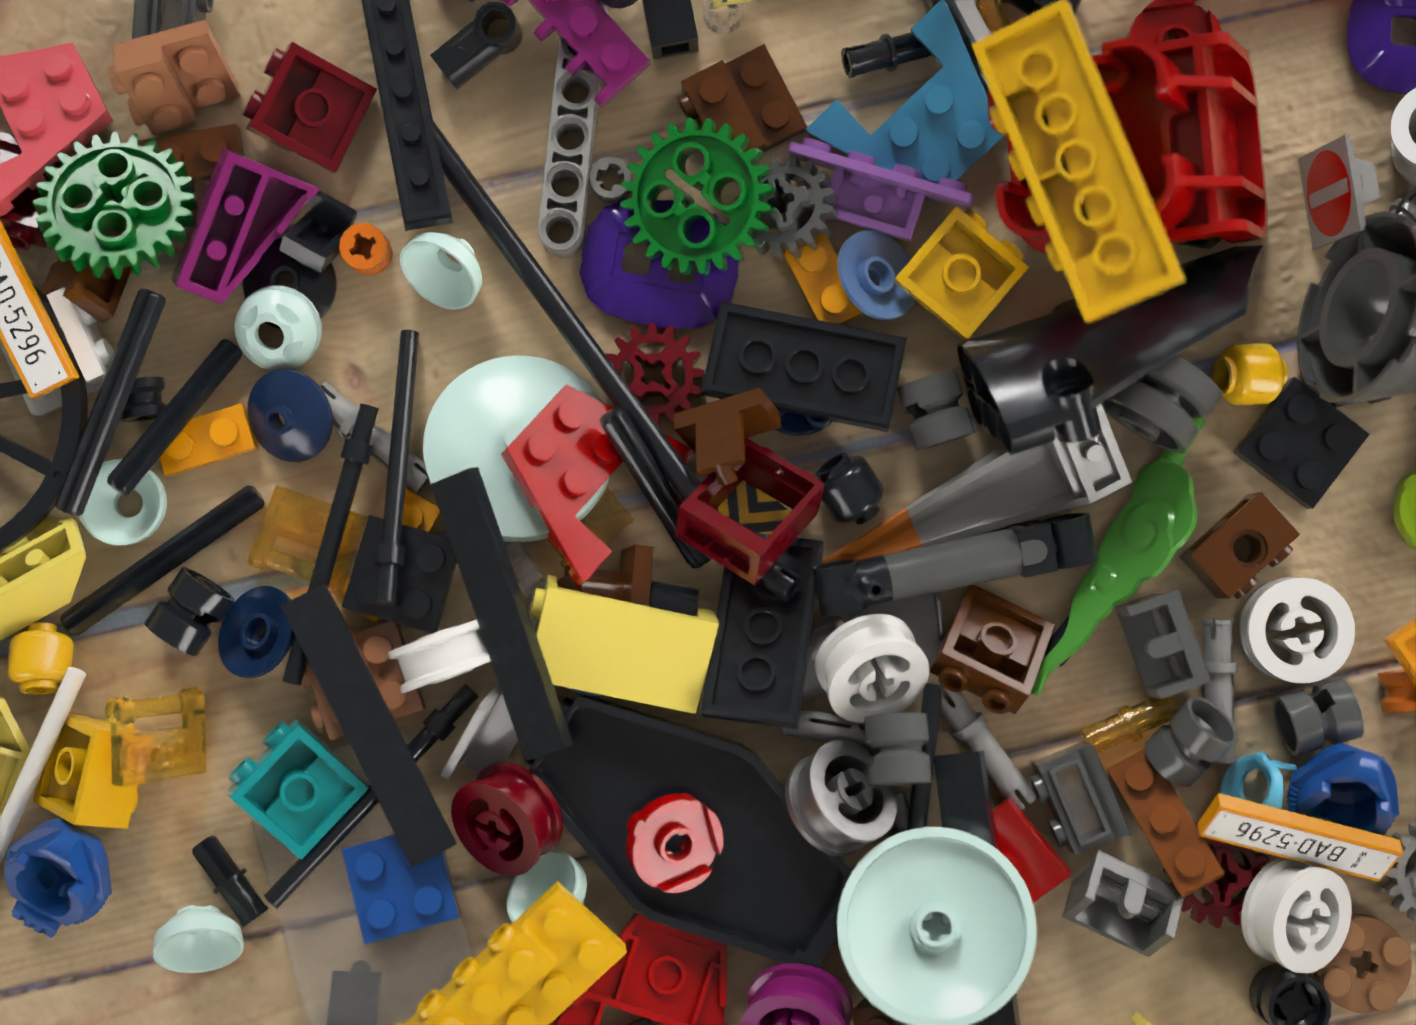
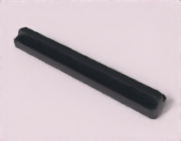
(174, 417)
(649, 478)

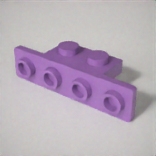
(878, 196)

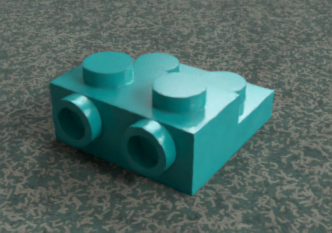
(295, 787)

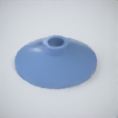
(868, 271)

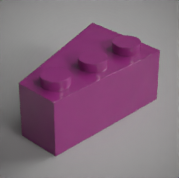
(237, 223)

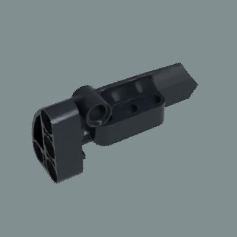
(1064, 368)

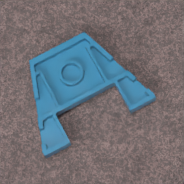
(936, 129)

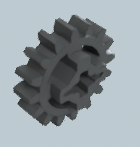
(804, 213)

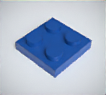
(392, 894)

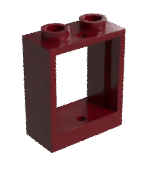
(732, 543)

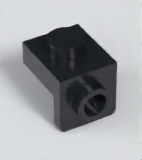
(317, 234)

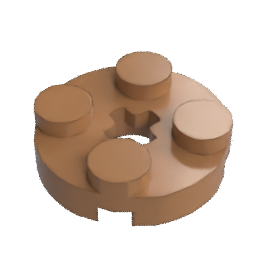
(1388, 973)

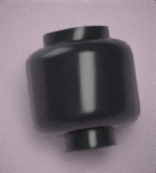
(850, 489)

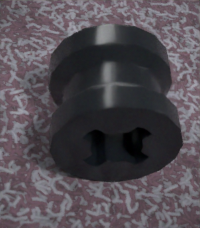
(144, 400)

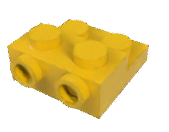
(962, 272)

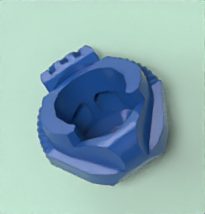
(1346, 789)
(57, 876)

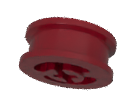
(507, 818)

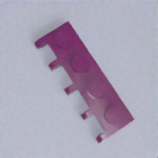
(595, 40)

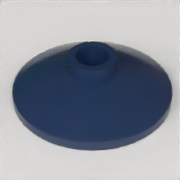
(304, 410)
(255, 633)

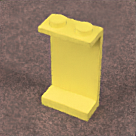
(623, 647)

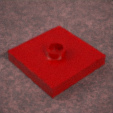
(1027, 850)

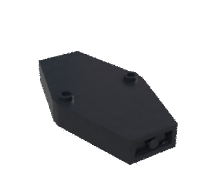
(767, 885)

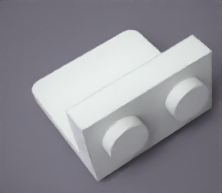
(88, 348)

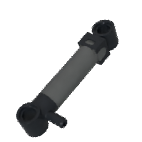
(1018, 550)

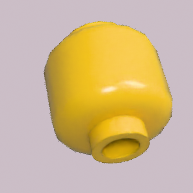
(1250, 374)
(39, 659)

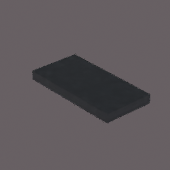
(805, 365)
(763, 645)

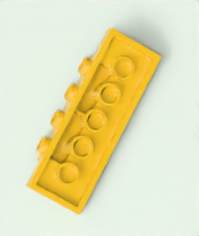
(1076, 162)
(527, 968)

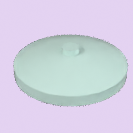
(481, 418)
(936, 927)

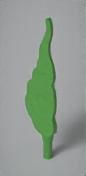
(1133, 551)

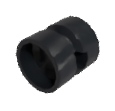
(189, 611)
(1288, 997)

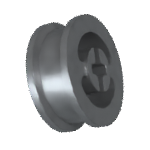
(823, 807)

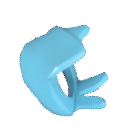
(1235, 775)

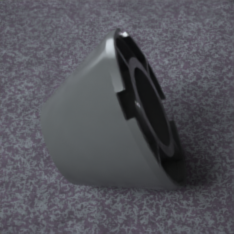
(1362, 316)

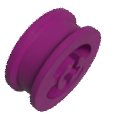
(797, 997)

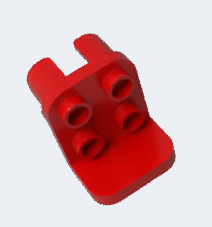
(1191, 131)

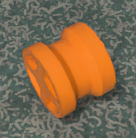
(371, 257)
(1399, 691)

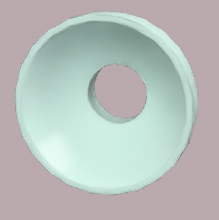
(436, 275)
(294, 316)
(106, 522)
(548, 870)
(197, 940)

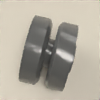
(1164, 404)

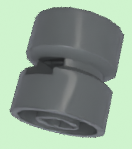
(935, 410)
(1324, 715)
(1191, 741)
(897, 749)

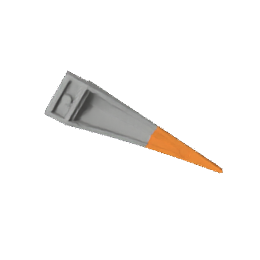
(1001, 493)

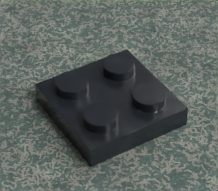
(1301, 443)
(420, 583)

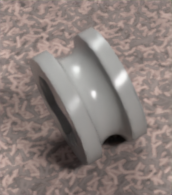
(603, 167)

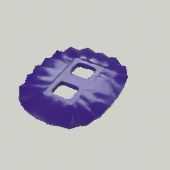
(1371, 48)
(652, 295)

